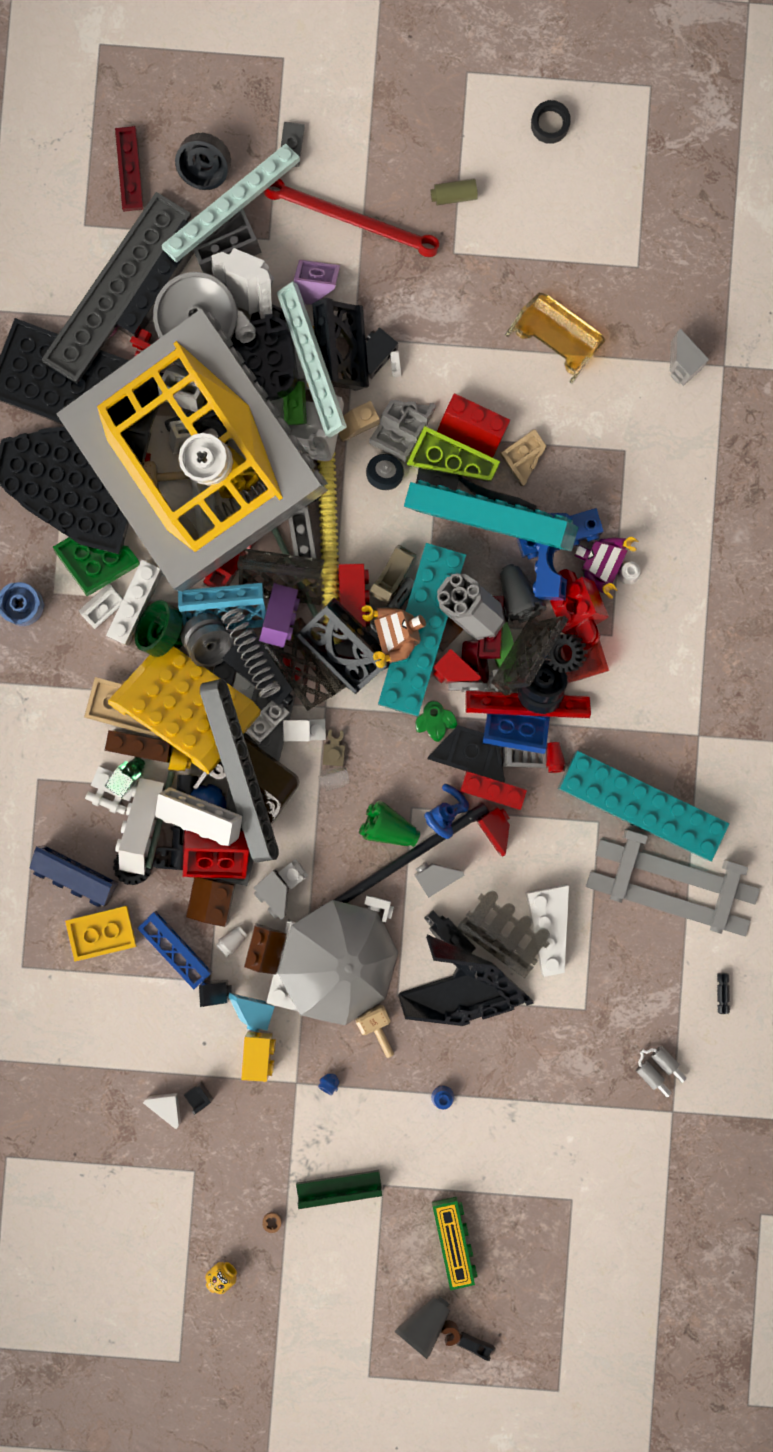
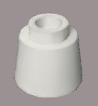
(629, 572)

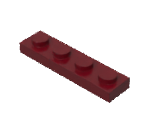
(129, 168)

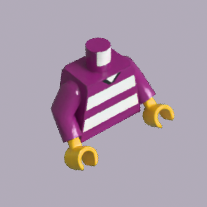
(604, 561)

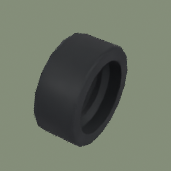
(557, 107)

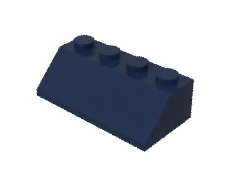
(73, 875)

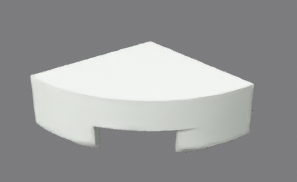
(395, 364)

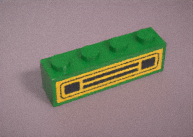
(453, 1243)

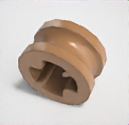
(265, 1222)

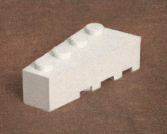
(139, 826)
(550, 911)

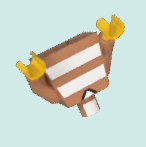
(396, 633)

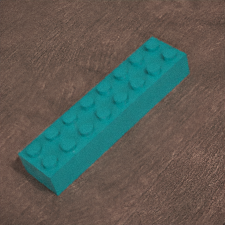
(491, 516)
(409, 678)
(643, 806)

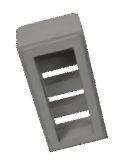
(507, 758)

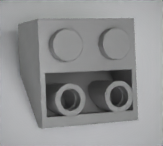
(275, 893)

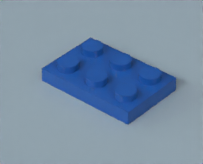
(517, 732)

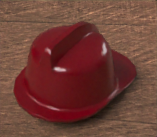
(470, 655)

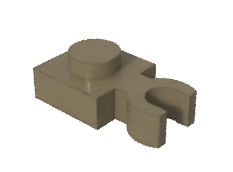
(333, 752)

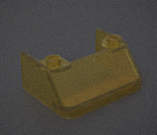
(559, 331)

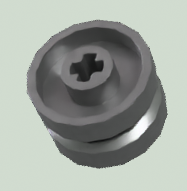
(206, 639)

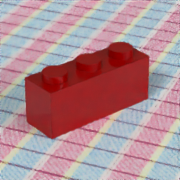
(493, 790)

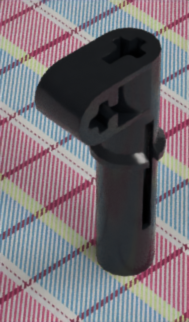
(184, 784)

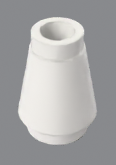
(244, 329)
(231, 941)

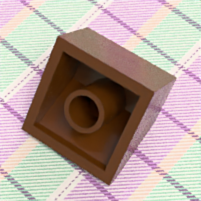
(210, 901)
(265, 949)

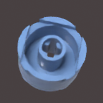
(31, 600)

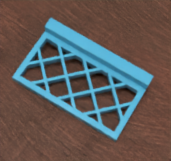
(222, 599)

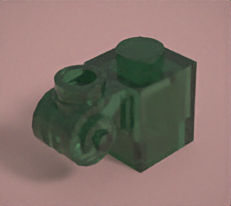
(126, 776)

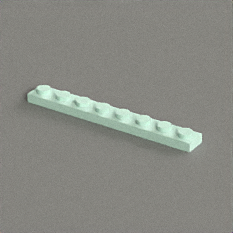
(230, 203)
(311, 360)

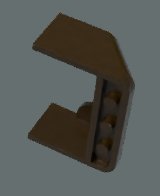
(273, 778)

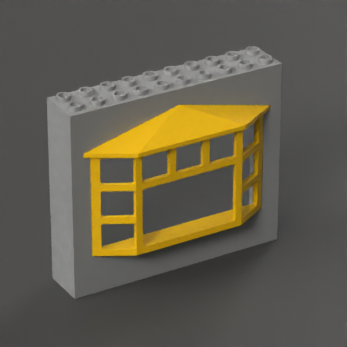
(248, 420)

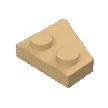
(524, 455)

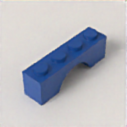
(548, 582)

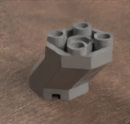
(470, 606)

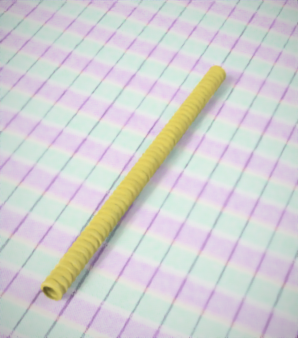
(329, 537)

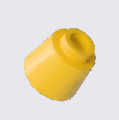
(179, 761)

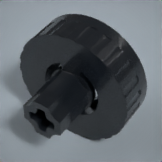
(208, 152)

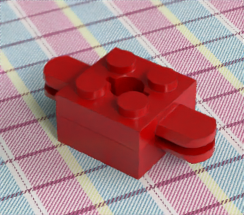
(587, 605)

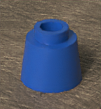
(442, 1097)

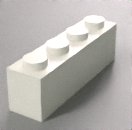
(134, 603)
(198, 816)

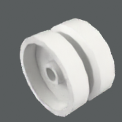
(194, 453)

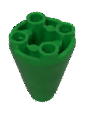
(388, 826)

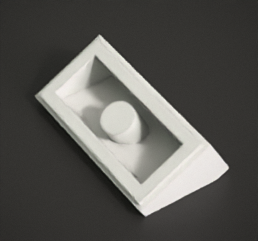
(101, 606)

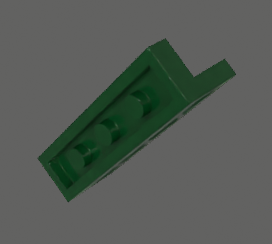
(339, 1189)

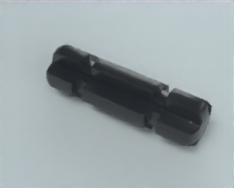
(723, 993)

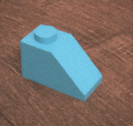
(252, 1011)

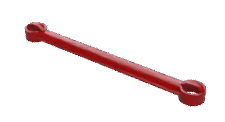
(354, 218)

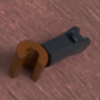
(466, 1341)

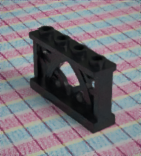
(328, 328)
(325, 649)

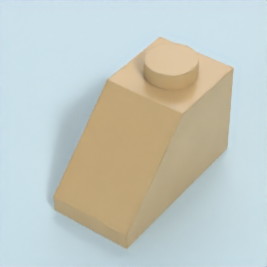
(359, 420)

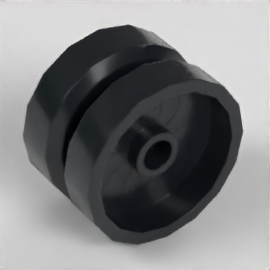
(545, 691)

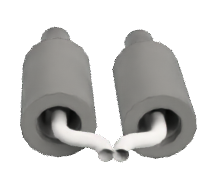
(652, 1076)

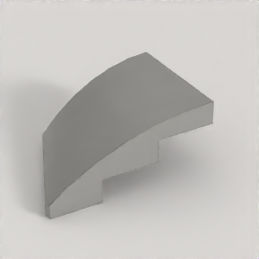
(401, 427)

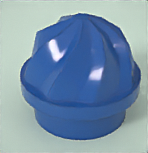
(329, 1084)

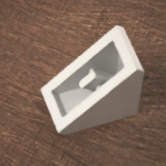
(166, 1107)

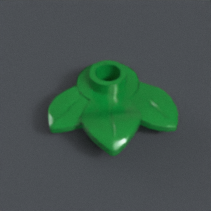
(437, 723)

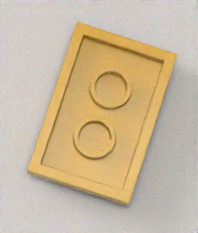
(101, 933)

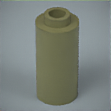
(454, 192)

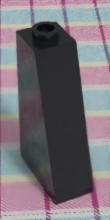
(281, 698)

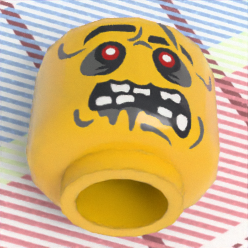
(221, 1277)

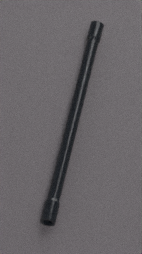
(470, 817)

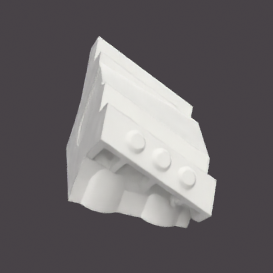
(246, 279)

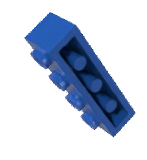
(589, 528)

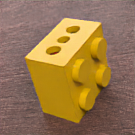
(257, 1056)

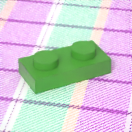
(295, 406)

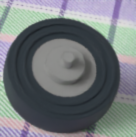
(384, 472)

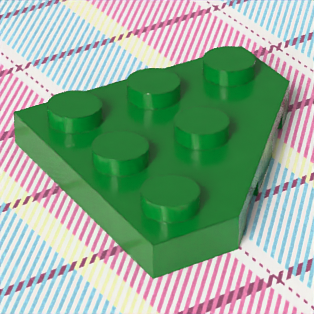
(94, 567)

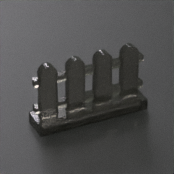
(488, 938)

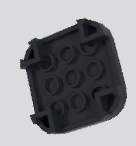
(270, 356)

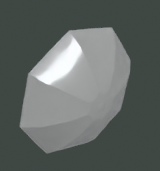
(338, 962)

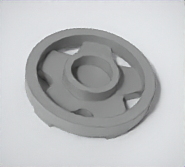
(467, 686)

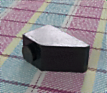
(378, 349)
(214, 992)

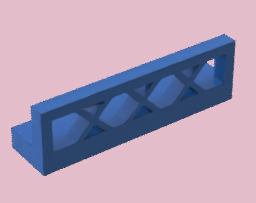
(181, 947)

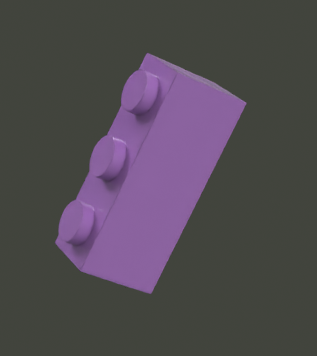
(279, 615)

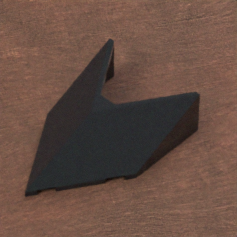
(471, 993)

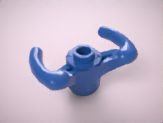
(442, 816)

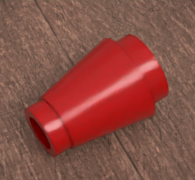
(555, 760)

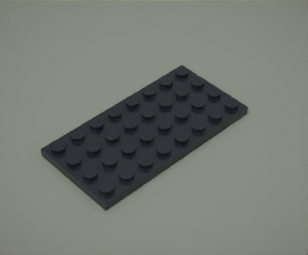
(44, 391)

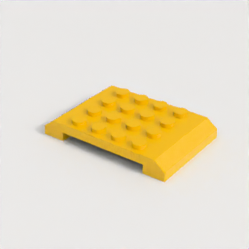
(168, 702)

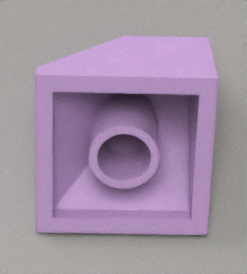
(315, 279)

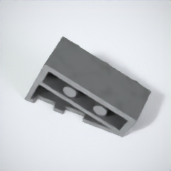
(233, 234)

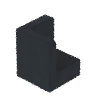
(198, 1097)

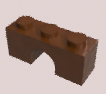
(138, 746)

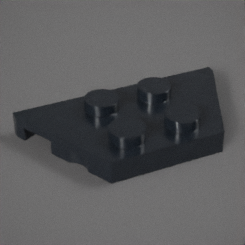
(467, 752)

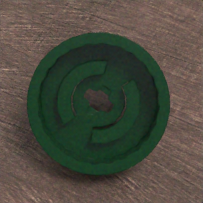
(159, 629)

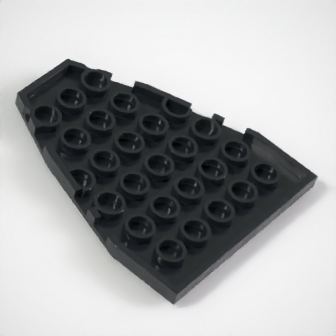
(62, 489)

